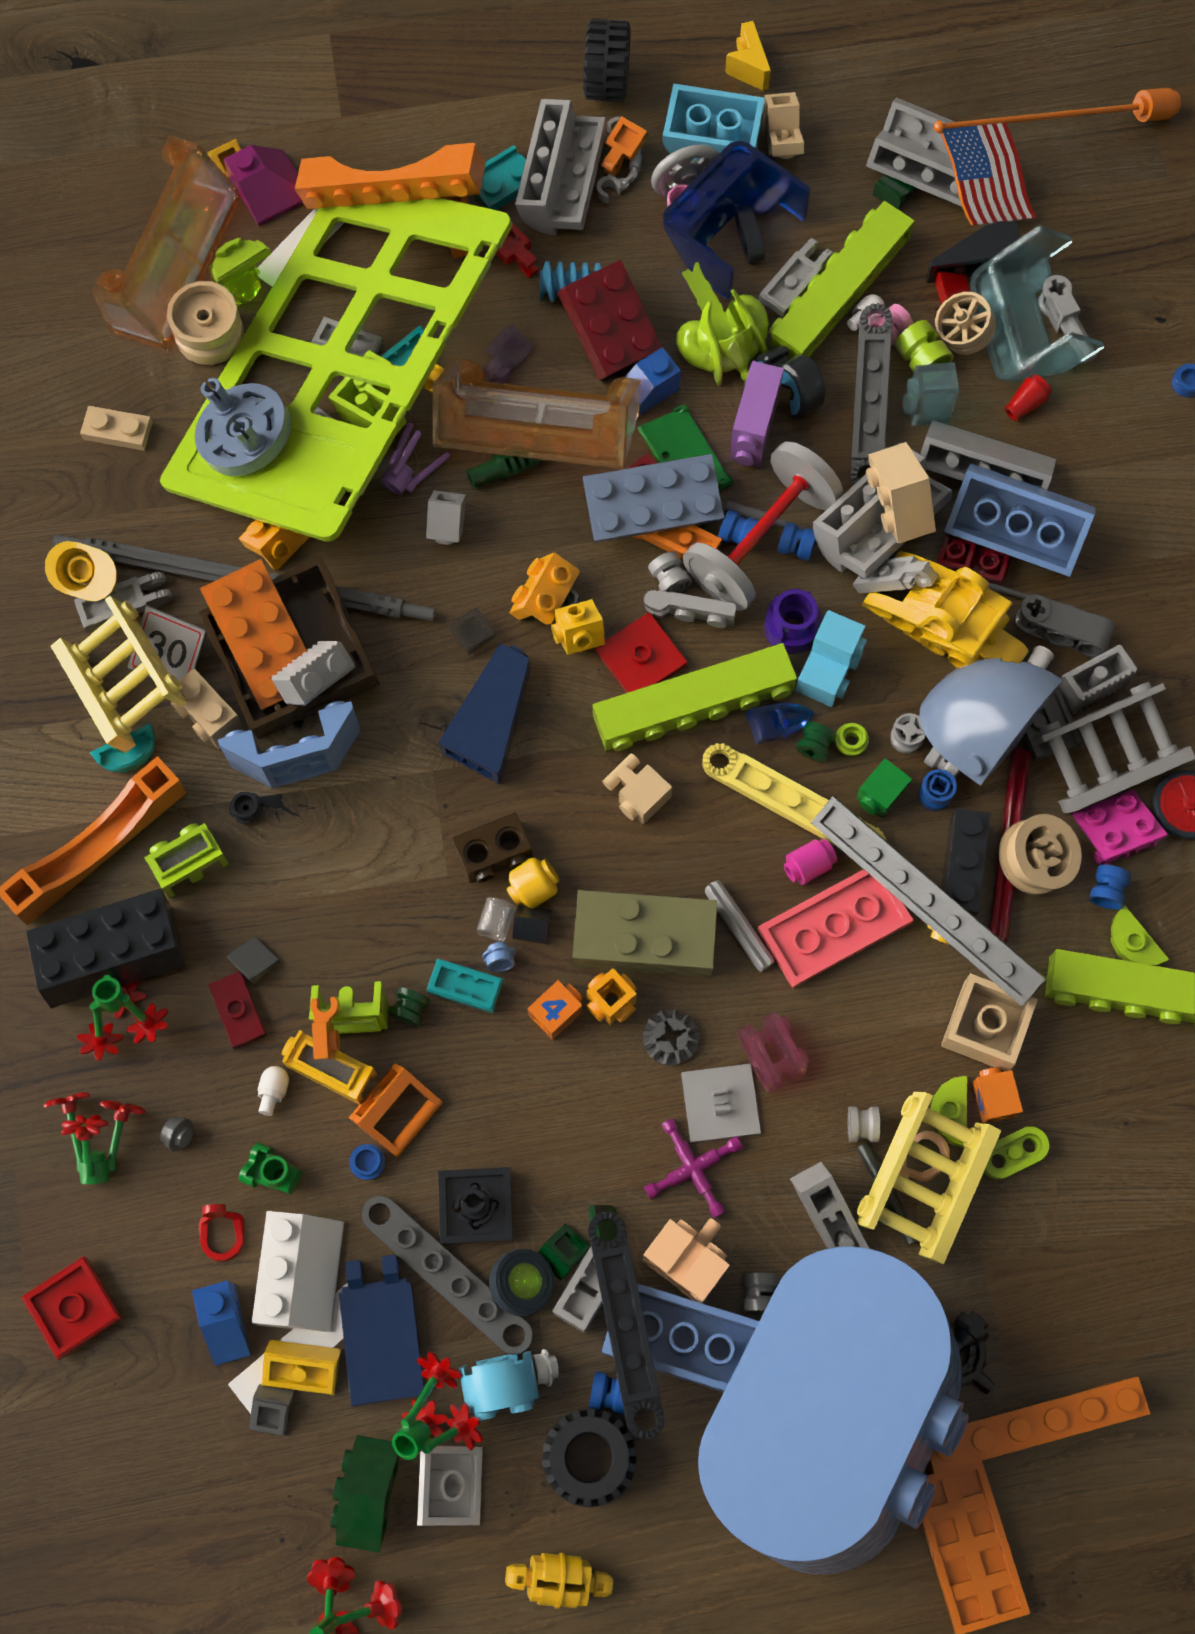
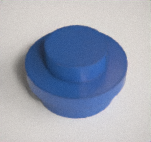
(367, 1162)

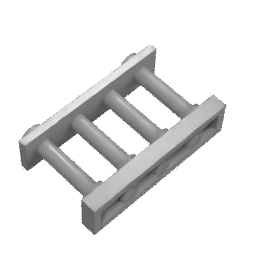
(1139, 768)

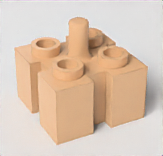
(688, 1259)

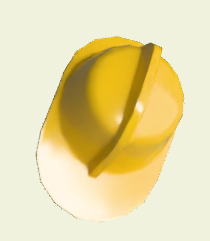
(81, 571)

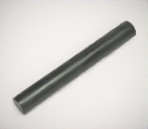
(873, 1167)

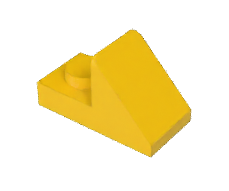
(749, 62)

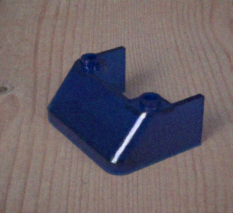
(732, 180)

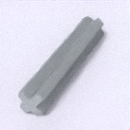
(739, 926)

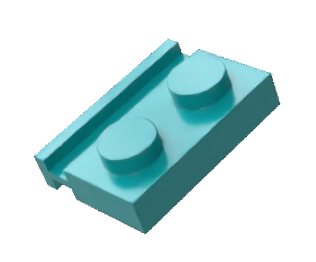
(501, 179)

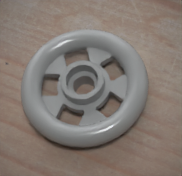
(684, 167)

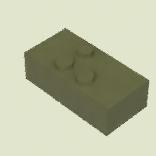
(644, 933)

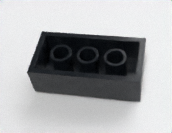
(117, 940)

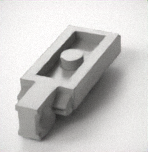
(897, 575)

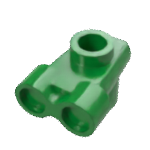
(265, 1168)

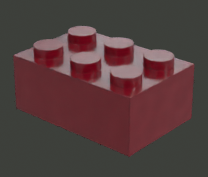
(609, 319)

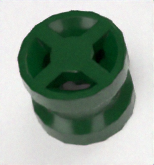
(816, 741)
(408, 1006)

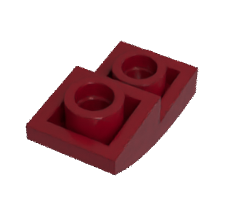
(985, 561)

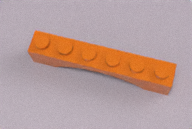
(446, 173)
(49, 879)
(1045, 1423)

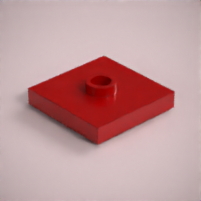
(641, 655)
(71, 1307)

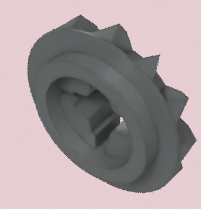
(663, 1051)

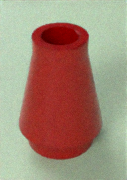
(1029, 396)

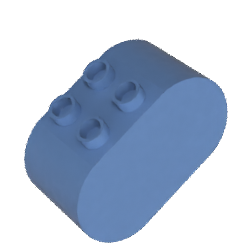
(835, 1413)

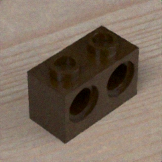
(489, 840)

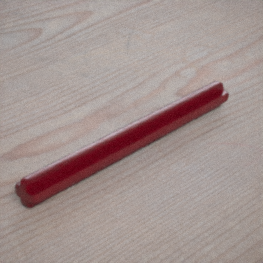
(1013, 814)

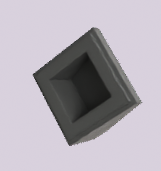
(253, 960)
(271, 1410)

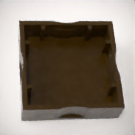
(318, 616)

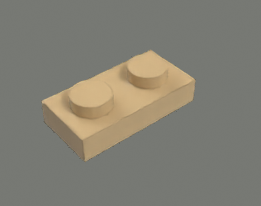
(116, 428)

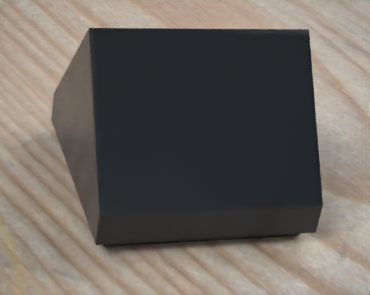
(531, 924)

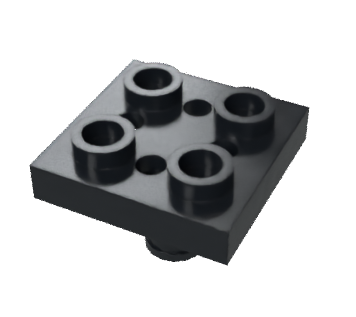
(475, 1205)

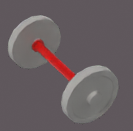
(806, 478)

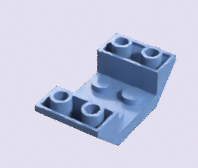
(298, 761)

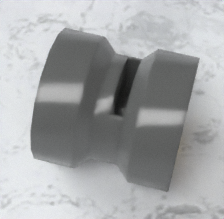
(758, 1290)

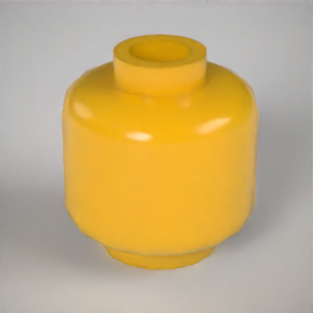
(533, 882)

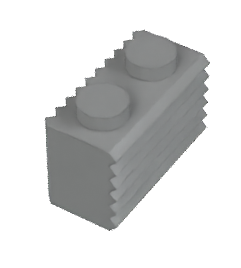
(313, 672)
(1097, 679)

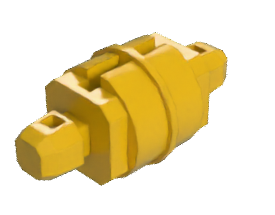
(559, 1580)

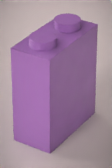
(756, 414)

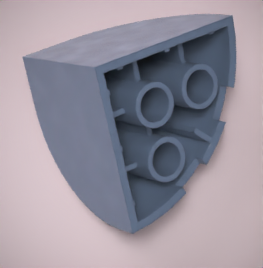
(984, 712)

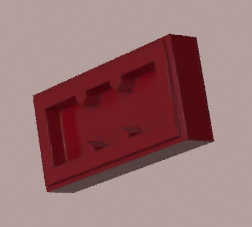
(237, 1010)

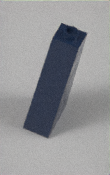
(488, 717)

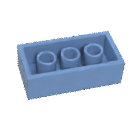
(1020, 519)
(692, 1338)

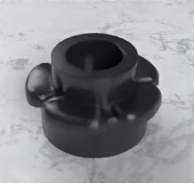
(241, 800)

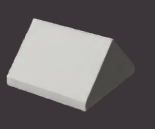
(450, 1486)

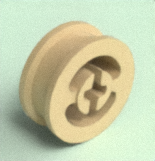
(1028, 863)

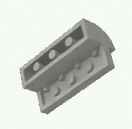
(914, 151)
(560, 168)
(852, 528)

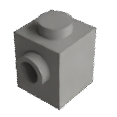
(445, 517)

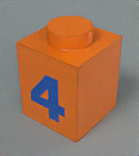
(556, 1009)
(996, 1095)

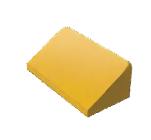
(301, 1367)

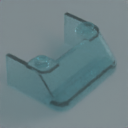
(1010, 287)

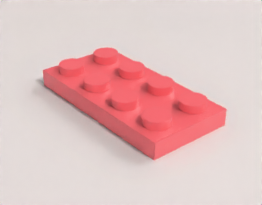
(833, 927)

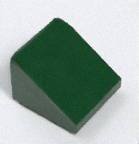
(892, 191)
(606, 1229)
(563, 1251)

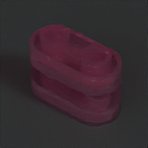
(778, 1032)

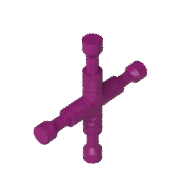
(693, 1167)

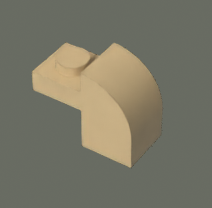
(782, 125)

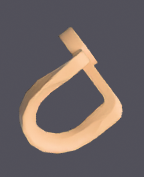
(932, 1172)

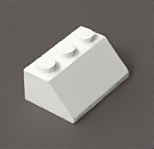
(298, 1272)

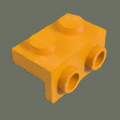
(272, 542)
(545, 589)

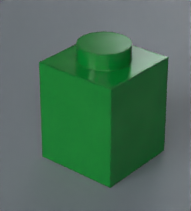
(883, 789)

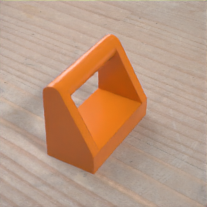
(381, 1099)

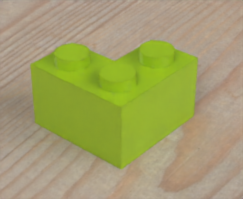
(360, 401)

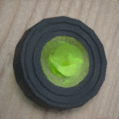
(521, 1282)

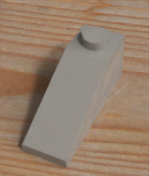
(827, 1208)

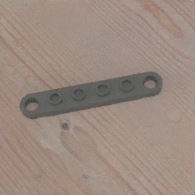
(871, 388)
(445, 1274)

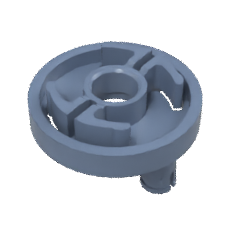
(229, 429)

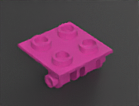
(1119, 827)

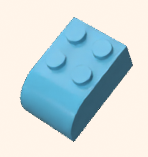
(711, 118)

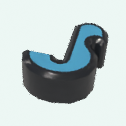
(800, 376)

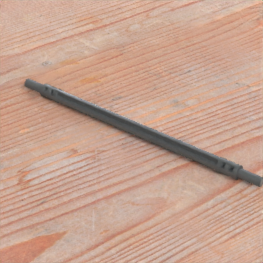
(213, 571)

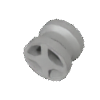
(911, 727)
(863, 1124)

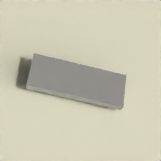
(953, 449)

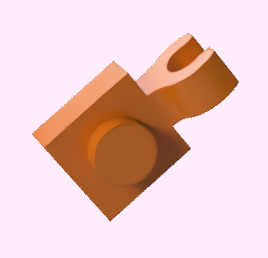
(624, 142)
(325, 1038)

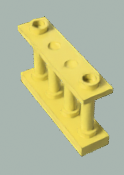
(88, 680)
(963, 1177)

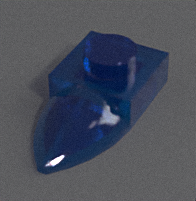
(777, 721)

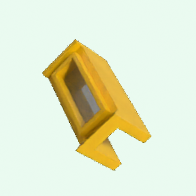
(342, 1075)

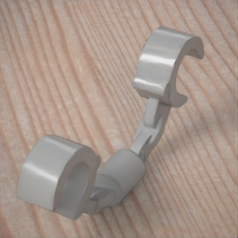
(622, 183)

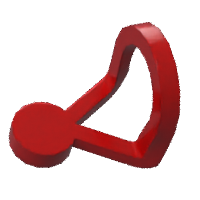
(219, 1210)

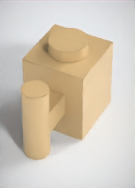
(642, 792)

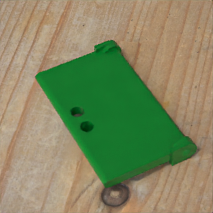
(679, 439)

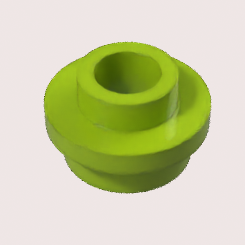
(854, 730)

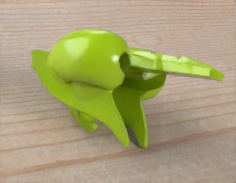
(722, 338)

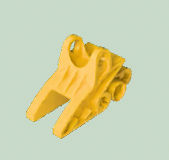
(953, 617)

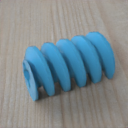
(554, 281)

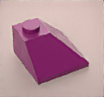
(264, 181)

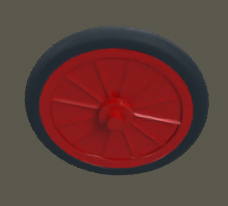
(1176, 804)

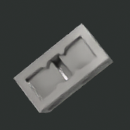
(581, 1297)

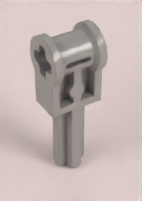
(1061, 308)

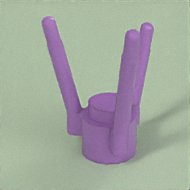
(398, 474)

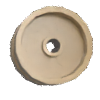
(205, 322)

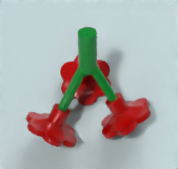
(334, 1577)

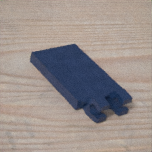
(380, 1335)

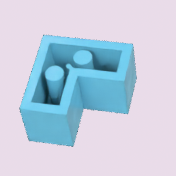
(834, 651)

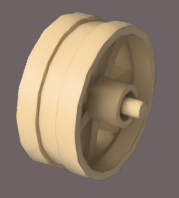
(965, 323)

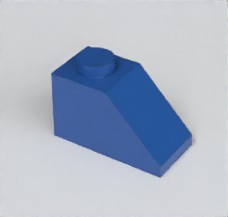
(658, 377)
(222, 1322)

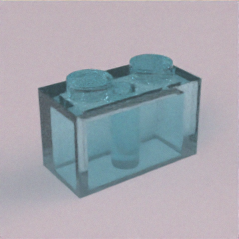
(931, 393)

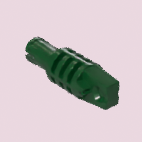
(499, 467)

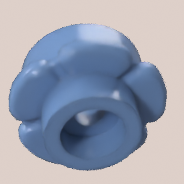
(499, 957)

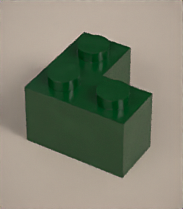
(364, 1494)

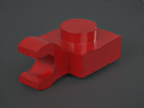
(516, 249)

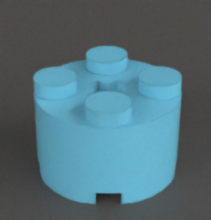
(499, 1385)

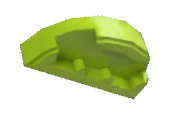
(236, 258)
(1133, 941)
(952, 1103)

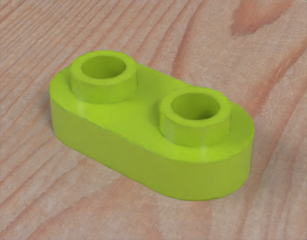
(1014, 1156)

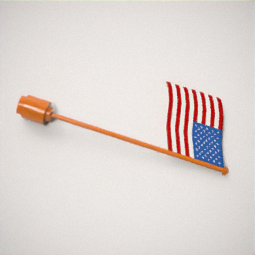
(990, 166)

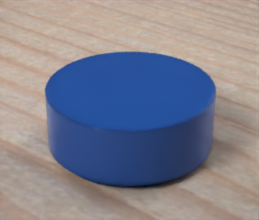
(1184, 380)

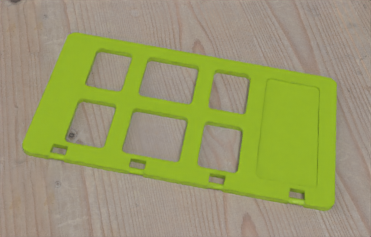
(324, 454)

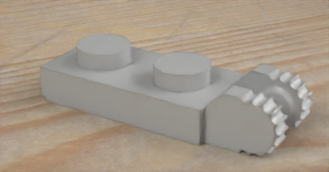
(793, 278)
(690, 607)
(96, 613)

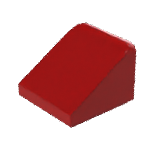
(950, 284)

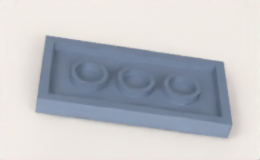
(653, 498)

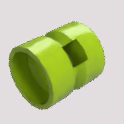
(921, 345)

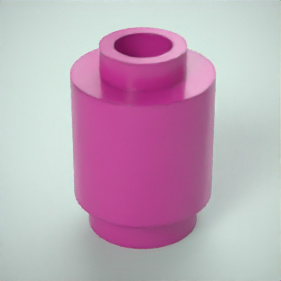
(810, 861)

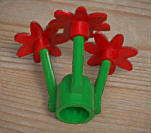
(114, 998)
(93, 1165)
(422, 1422)

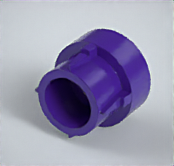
(793, 605)

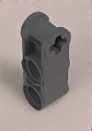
(1065, 625)

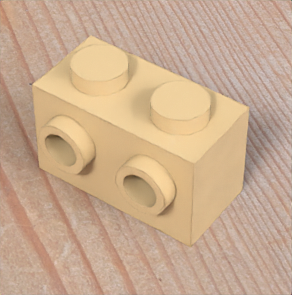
(206, 709)

